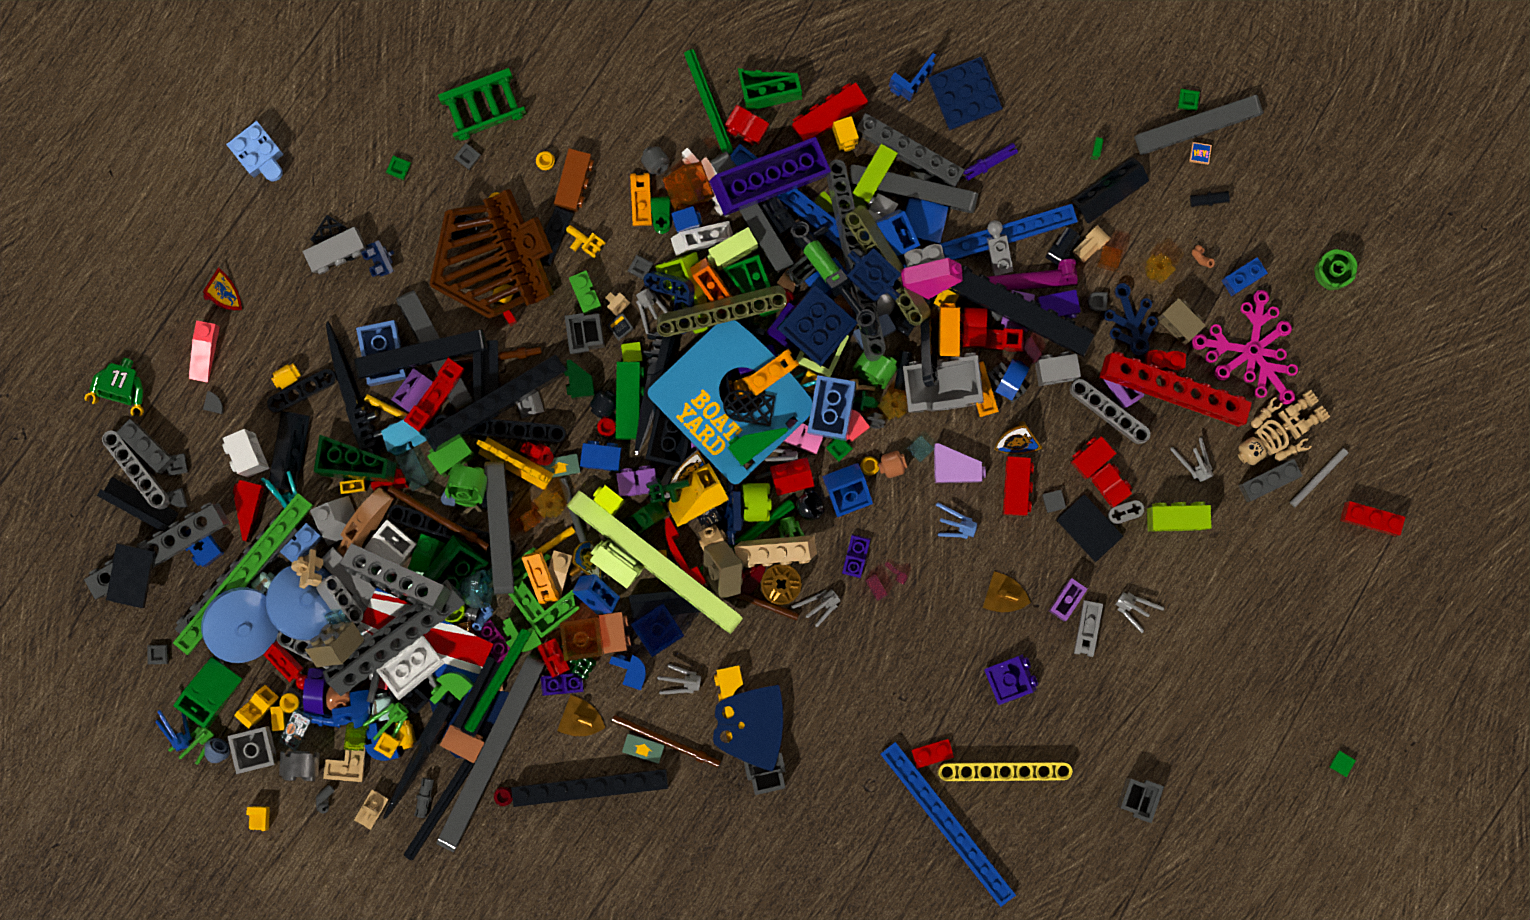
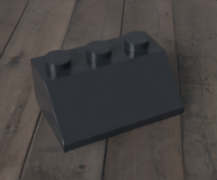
(666, 442)

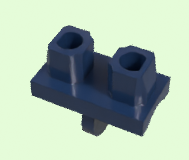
(380, 257)

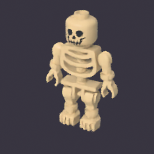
(1255, 449)

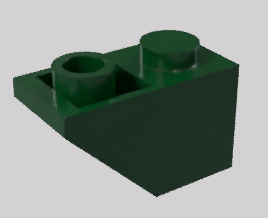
(580, 382)
(646, 518)

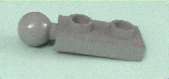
(999, 249)

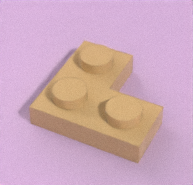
(349, 770)

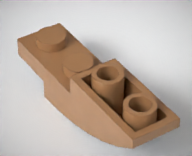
(365, 519)

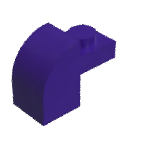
(314, 691)

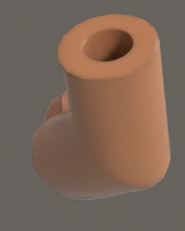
(1201, 259)

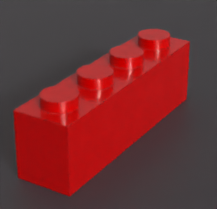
(836, 107)

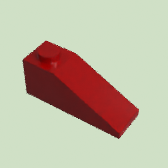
(247, 504)

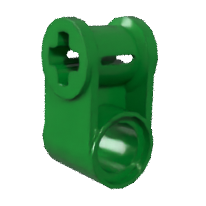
(661, 211)

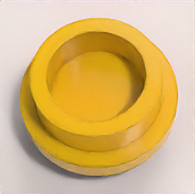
(545, 160)
(869, 466)

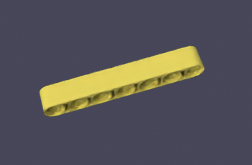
(1013, 775)

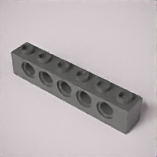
(910, 151)
(357, 556)

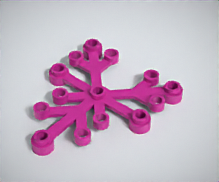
(1266, 369)

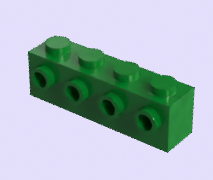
(628, 399)

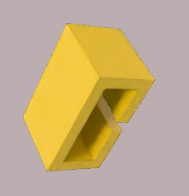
(845, 134)

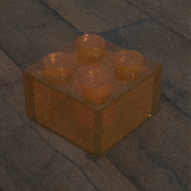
(688, 186)

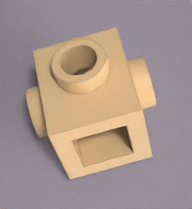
(711, 535)

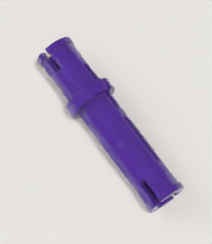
(983, 165)

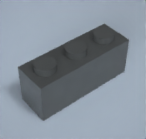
(145, 446)
(1270, 480)

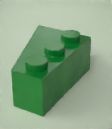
(768, 88)

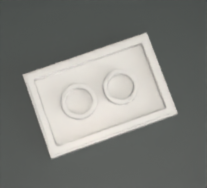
(410, 667)

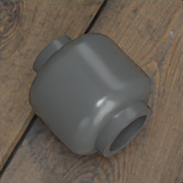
(655, 160)

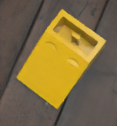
(701, 495)

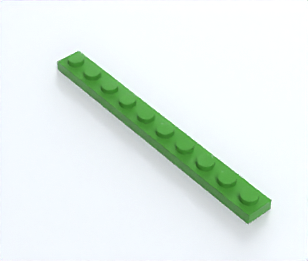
(249, 565)

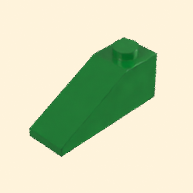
(750, 445)

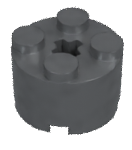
(299, 765)

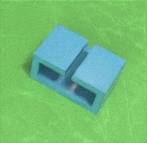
(398, 436)

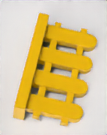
(515, 463)

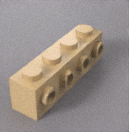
(776, 550)

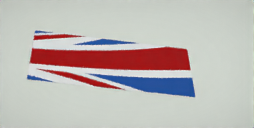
(456, 647)

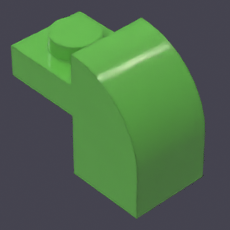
(511, 629)
(454, 682)

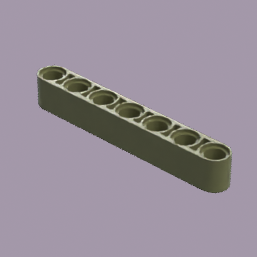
(911, 303)
(714, 318)

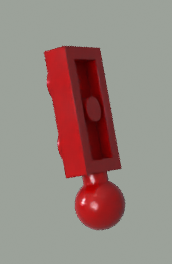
(285, 664)

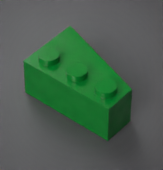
(749, 277)

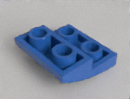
(926, 219)

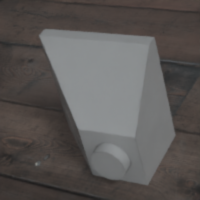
(332, 518)

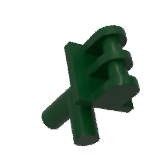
(865, 402)
(671, 488)
(582, 666)

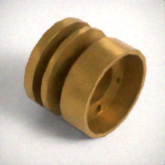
(769, 583)

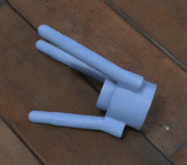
(967, 526)

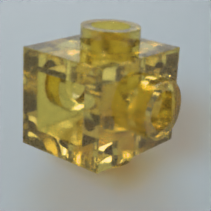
(1165, 265)
(890, 412)
(543, 500)

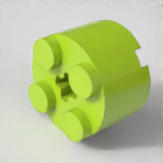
(755, 502)

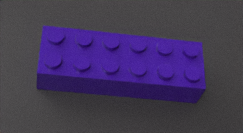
(769, 176)

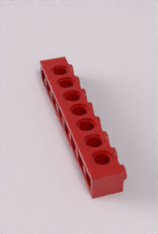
(1112, 372)

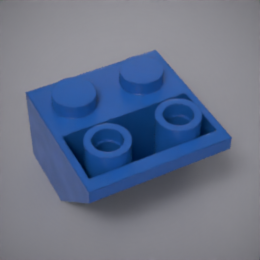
(898, 232)

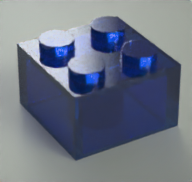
(657, 629)

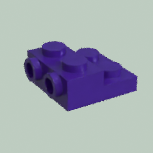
(1011, 679)

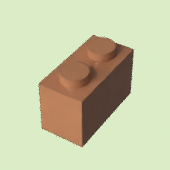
(614, 632)
(463, 744)

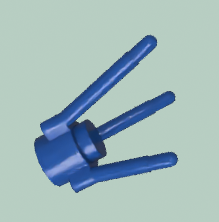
(178, 740)

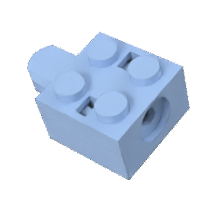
(257, 153)

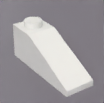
(701, 238)

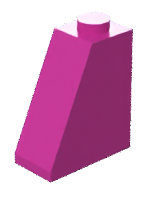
(932, 277)

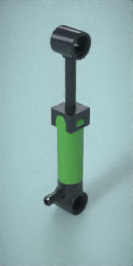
(833, 276)

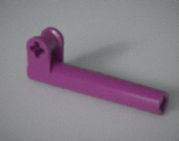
(1064, 276)

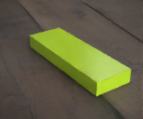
(875, 173)

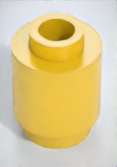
(285, 376)
(406, 735)

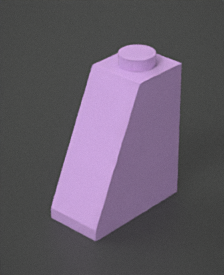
(956, 467)

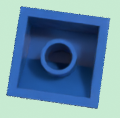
(847, 490)

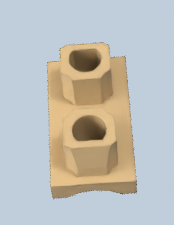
(305, 569)
(371, 809)

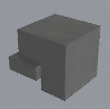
(584, 332)
(766, 780)
(1140, 798)

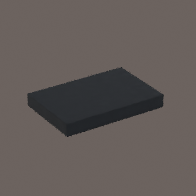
(1089, 528)
(130, 575)

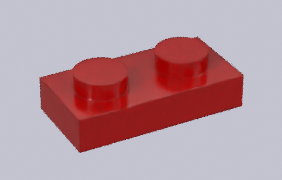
(932, 753)

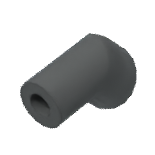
(322, 799)

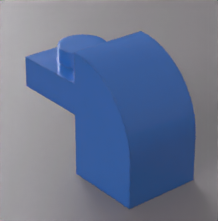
(1012, 379)
(635, 672)
(358, 711)
(371, 732)

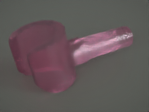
(901, 577)

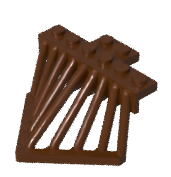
(521, 244)

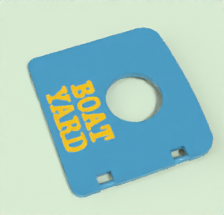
(693, 403)

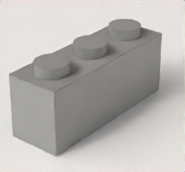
(334, 250)

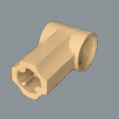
(1094, 241)

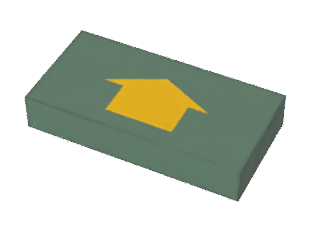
(564, 466)
(643, 748)

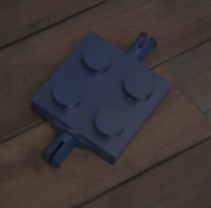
(874, 275)
(732, 513)

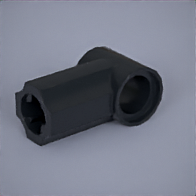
(1064, 245)

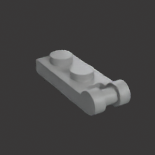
(1088, 627)

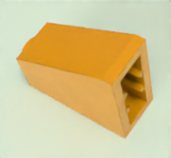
(949, 330)

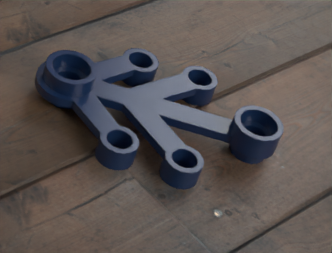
(1132, 323)

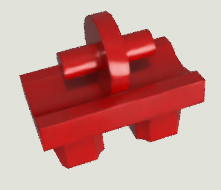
(537, 453)
(399, 483)
(553, 658)

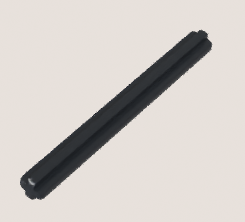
(438, 809)

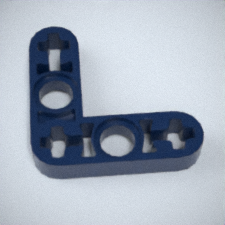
(680, 294)

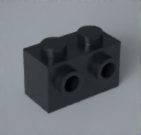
(413, 700)

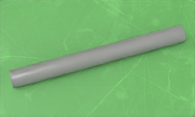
(1319, 477)

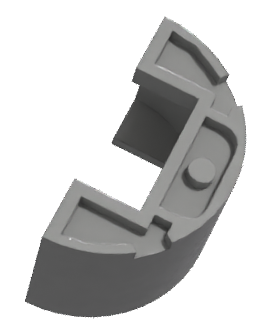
(957, 385)

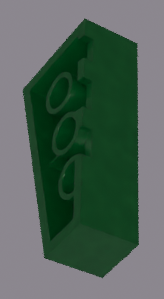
(349, 462)
(455, 563)

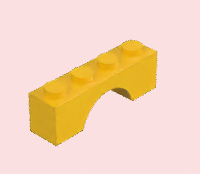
(729, 681)

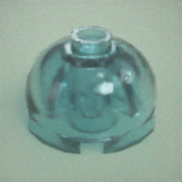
(476, 590)

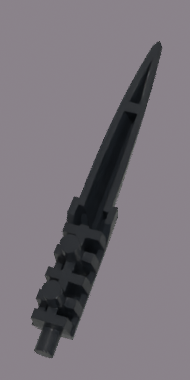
(659, 364)
(351, 396)
(426, 745)

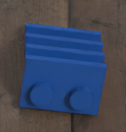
(900, 86)

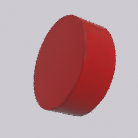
(606, 427)

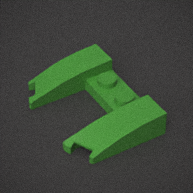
(541, 620)

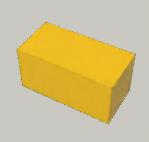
(352, 486)
(277, 719)

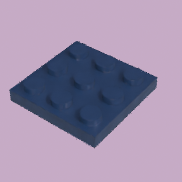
(965, 93)
(817, 325)

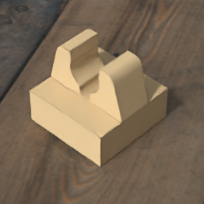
(617, 303)

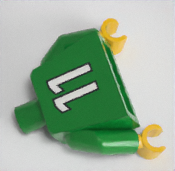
(118, 384)

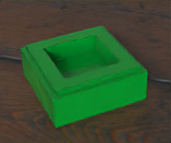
(1188, 99)
(1097, 147)
(398, 168)
(839, 449)
(1342, 763)

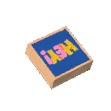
(1200, 153)

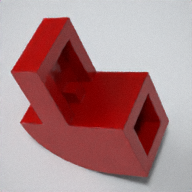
(1007, 339)

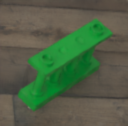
(485, 86)

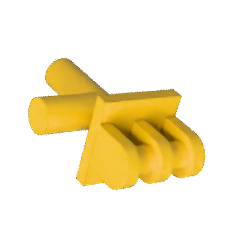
(589, 243)

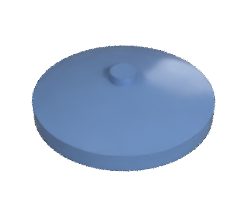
(296, 610)
(238, 625)

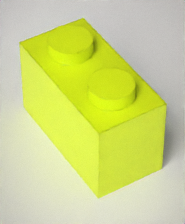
(608, 500)

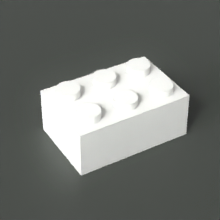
(245, 453)

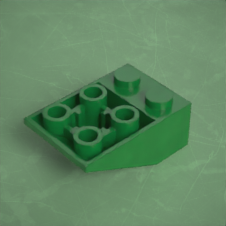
(208, 693)

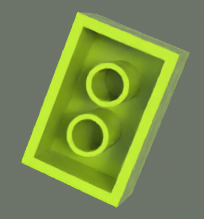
(1179, 517)

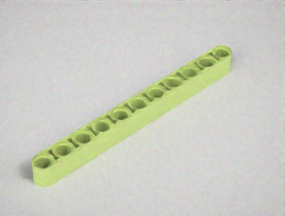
(654, 562)

